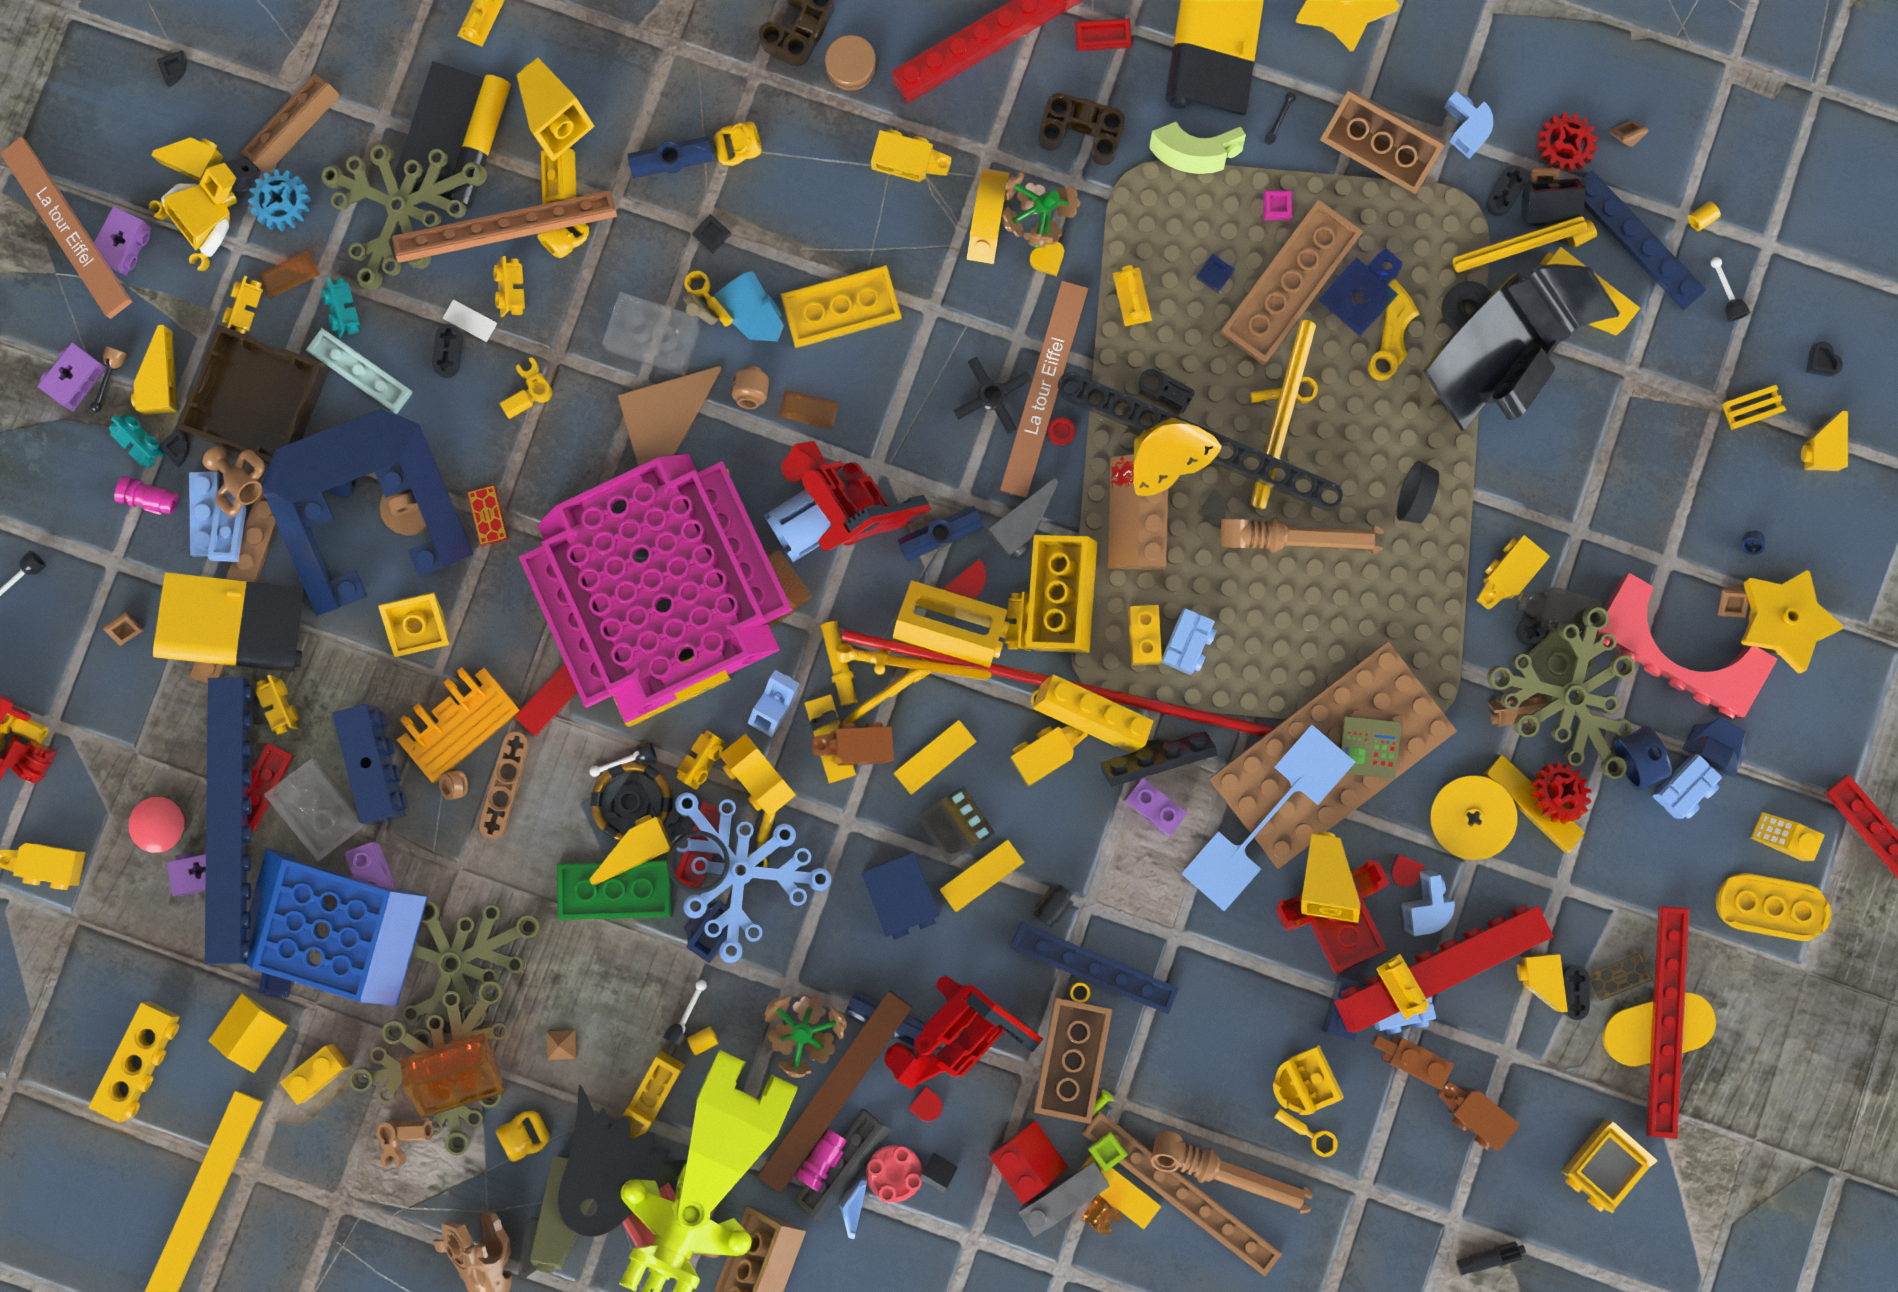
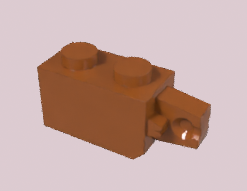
(856, 745)
(1414, 1060)
(1478, 1114)

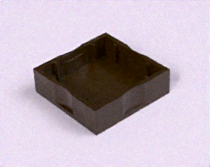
(251, 395)

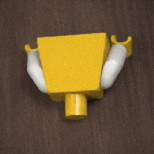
(196, 218)

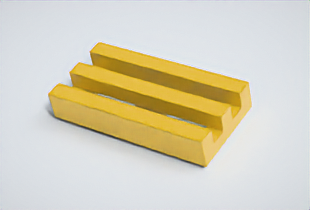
(1775, 399)

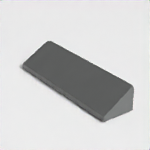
(862, 1142)

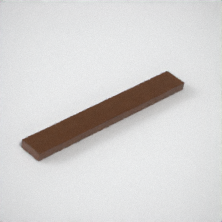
(835, 1091)

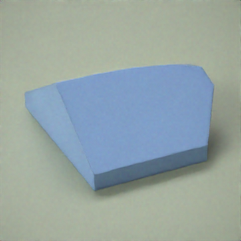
(851, 1206)

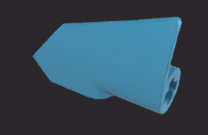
(751, 308)

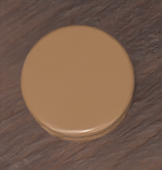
(850, 62)

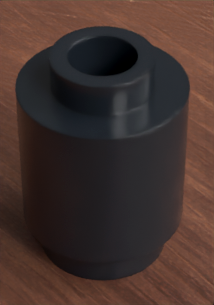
(1053, 905)

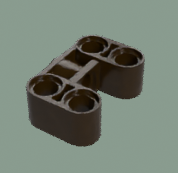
(804, 33)
(1082, 117)

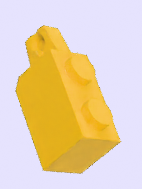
(907, 156)
(1512, 572)
(1047, 753)
(44, 863)

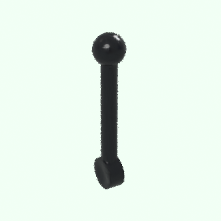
(1270, 138)

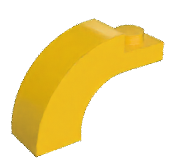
(987, 216)

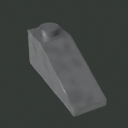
(1019, 526)
(1063, 1198)

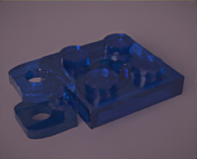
(1373, 282)

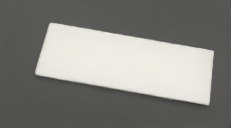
(469, 320)

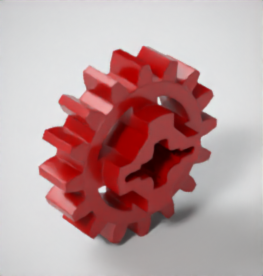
(1567, 154)
(1560, 790)

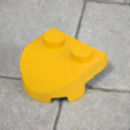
(1306, 1082)

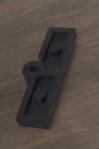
(1158, 757)

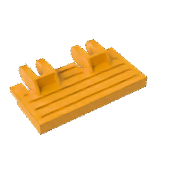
(459, 726)

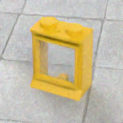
(1607, 1166)

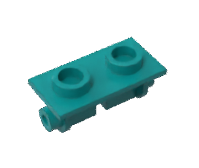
(341, 318)
(129, 430)

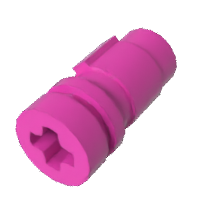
(149, 497)
(824, 1155)

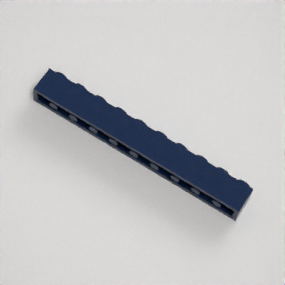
(227, 821)

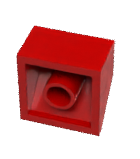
(1028, 1161)

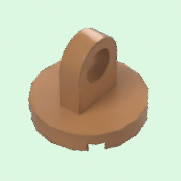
(402, 513)

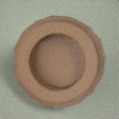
(453, 785)

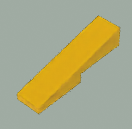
(652, 1093)

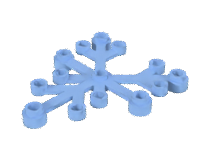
(785, 875)

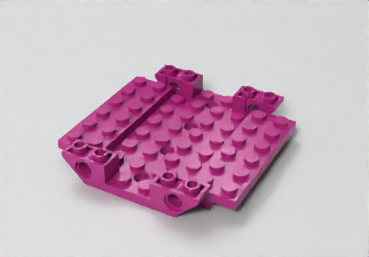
(698, 558)

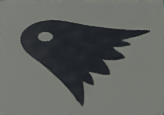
(601, 1164)

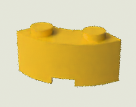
(757, 775)

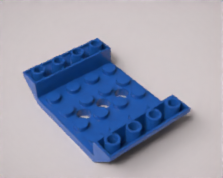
(367, 938)

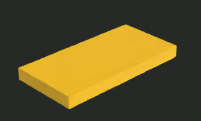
(841, 306)

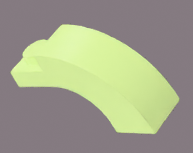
(1193, 153)

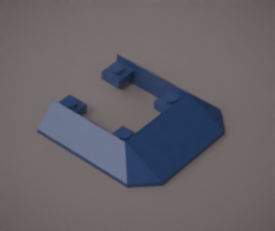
(343, 453)

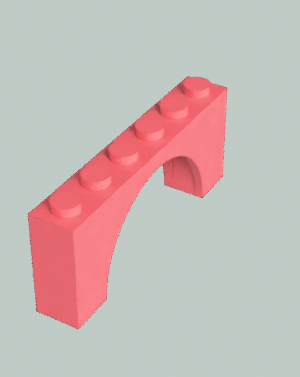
(1728, 689)

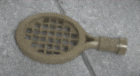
(699, 308)

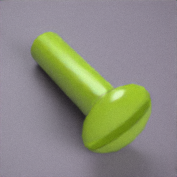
(1106, 1097)

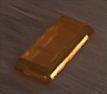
(288, 274)
(808, 409)

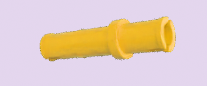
(840, 670)

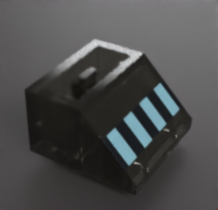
(955, 825)

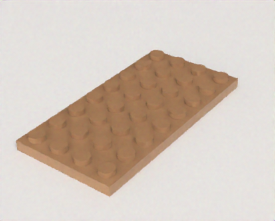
(1372, 689)

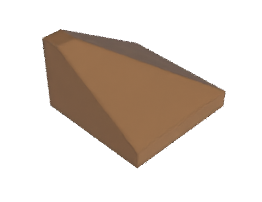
(1733, 602)

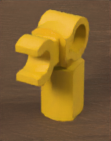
(538, 391)
(26, 729)

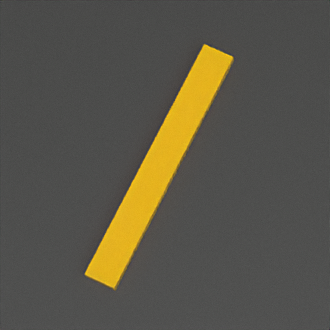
(205, 1193)

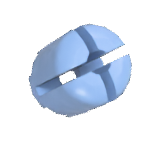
(798, 524)

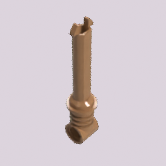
(1277, 535)
(1172, 1153)

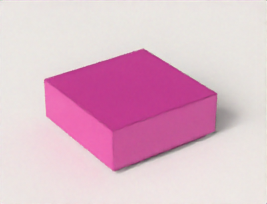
(1277, 205)

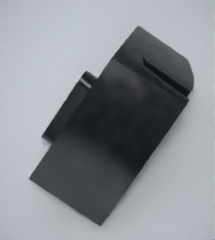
(1508, 340)

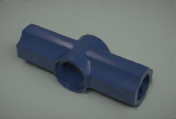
(688, 154)
(957, 525)
(863, 1007)

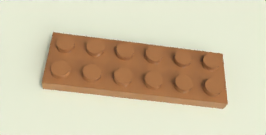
(1291, 282)

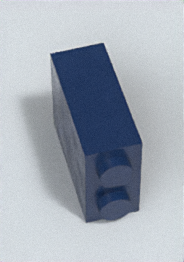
(901, 896)

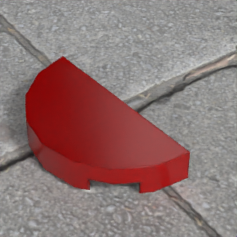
(970, 582)

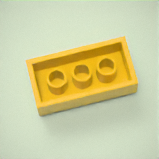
(1061, 593)

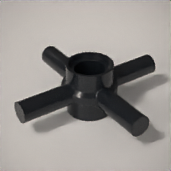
(987, 384)

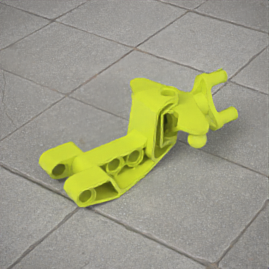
(724, 1143)

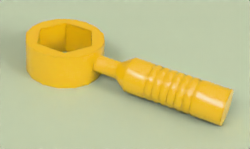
(712, 302)
(1272, 394)
(764, 833)
(1302, 1129)

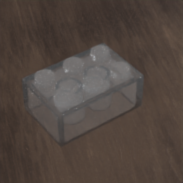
(652, 334)
(315, 808)

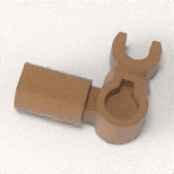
(394, 1132)

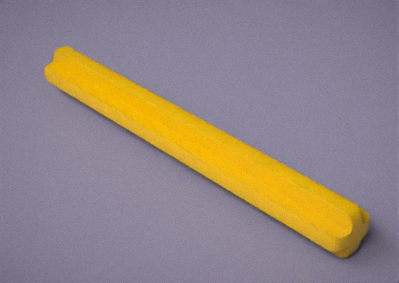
(1519, 244)

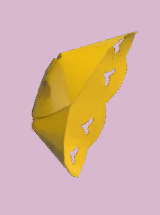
(1167, 451)

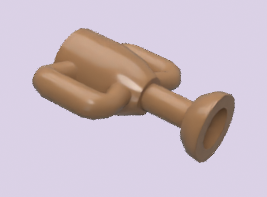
(237, 481)

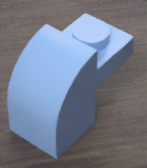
(1475, 123)
(774, 703)
(1432, 910)

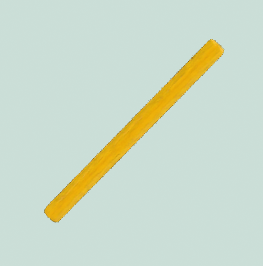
(1285, 405)

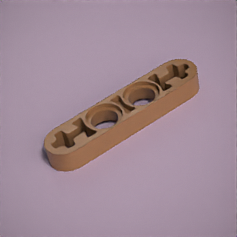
(500, 784)

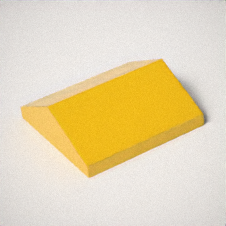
(414, 624)
(248, 1033)

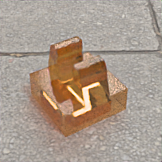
(1101, 1215)

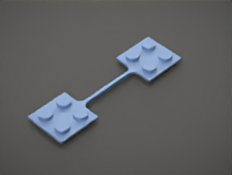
(1311, 767)

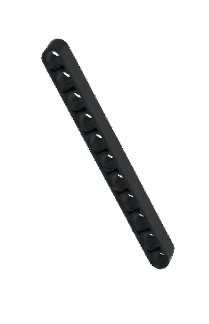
(1234, 463)

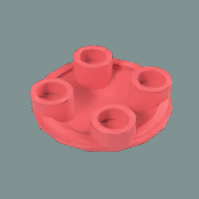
(156, 824)
(894, 1173)

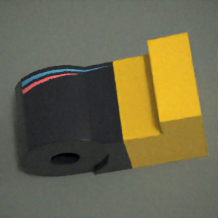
(227, 178)

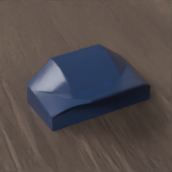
(1718, 744)
(698, 941)

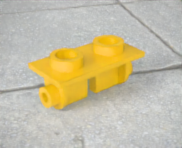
(480, 20)
(508, 275)
(244, 295)
(1132, 296)
(1018, 610)
(283, 713)
(695, 771)
(1403, 987)

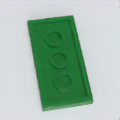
(636, 893)

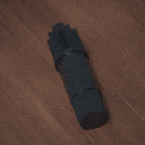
(1491, 1258)

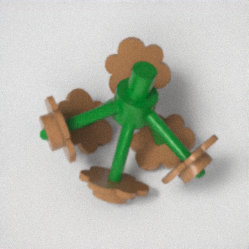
(1035, 201)
(789, 1035)

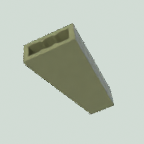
(553, 1237)

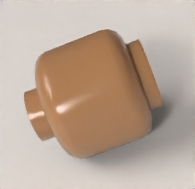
(750, 387)

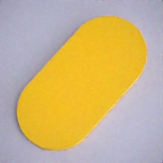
(1773, 906)
(1629, 1030)

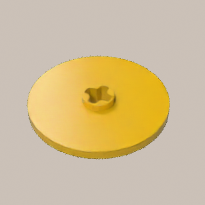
(1477, 839)

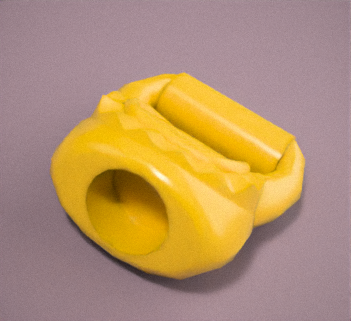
(744, 141)
(561, 241)
(516, 1139)

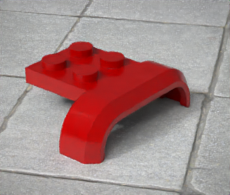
(1343, 941)

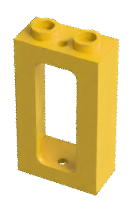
(948, 638)

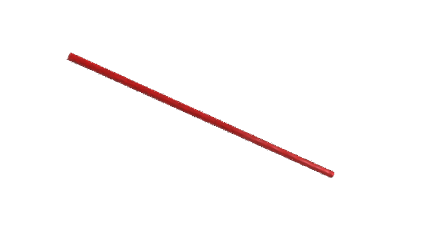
(1036, 678)

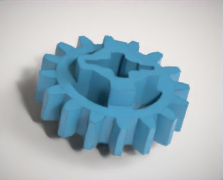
(288, 190)

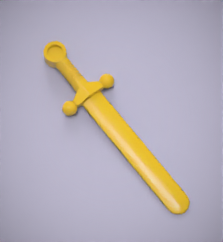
(846, 653)

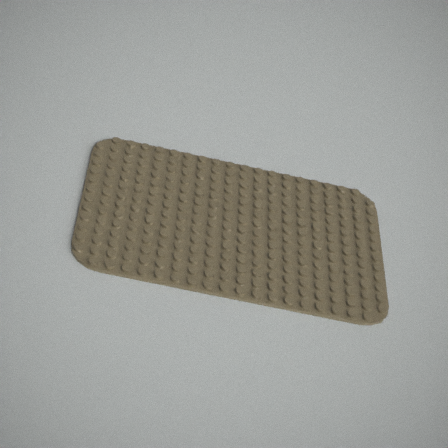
(1306, 612)

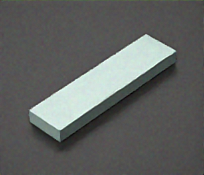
(359, 371)

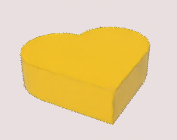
(1048, 258)

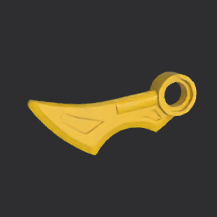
(1392, 347)
(911, 676)

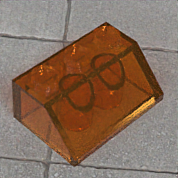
(451, 1075)

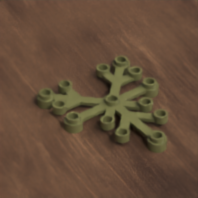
(429, 192)
(1588, 723)
(481, 948)
(459, 1032)

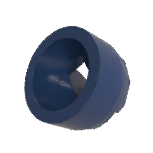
(1748, 542)

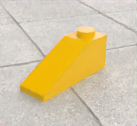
(156, 379)
(636, 847)

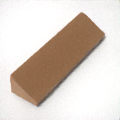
(290, 123)

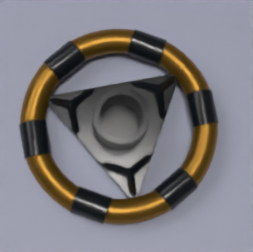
(631, 799)

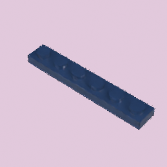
(1640, 242)
(1094, 968)

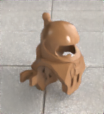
(473, 1259)

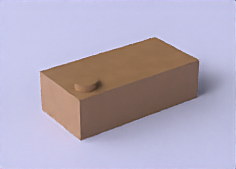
(1072, 1060)

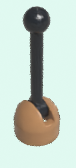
(112, 359)

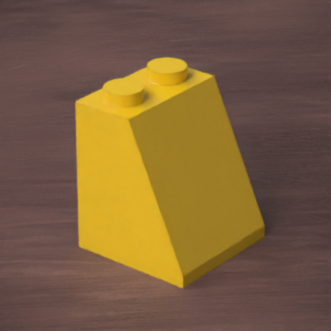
(551, 109)
(1328, 881)

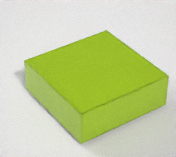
(1107, 1151)

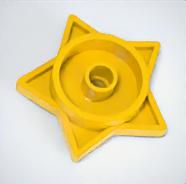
(1345, 17)
(1787, 619)

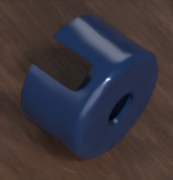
(1642, 760)

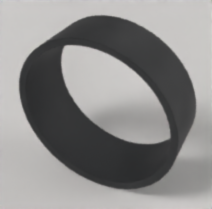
(1418, 493)
(674, 878)

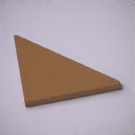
(664, 413)

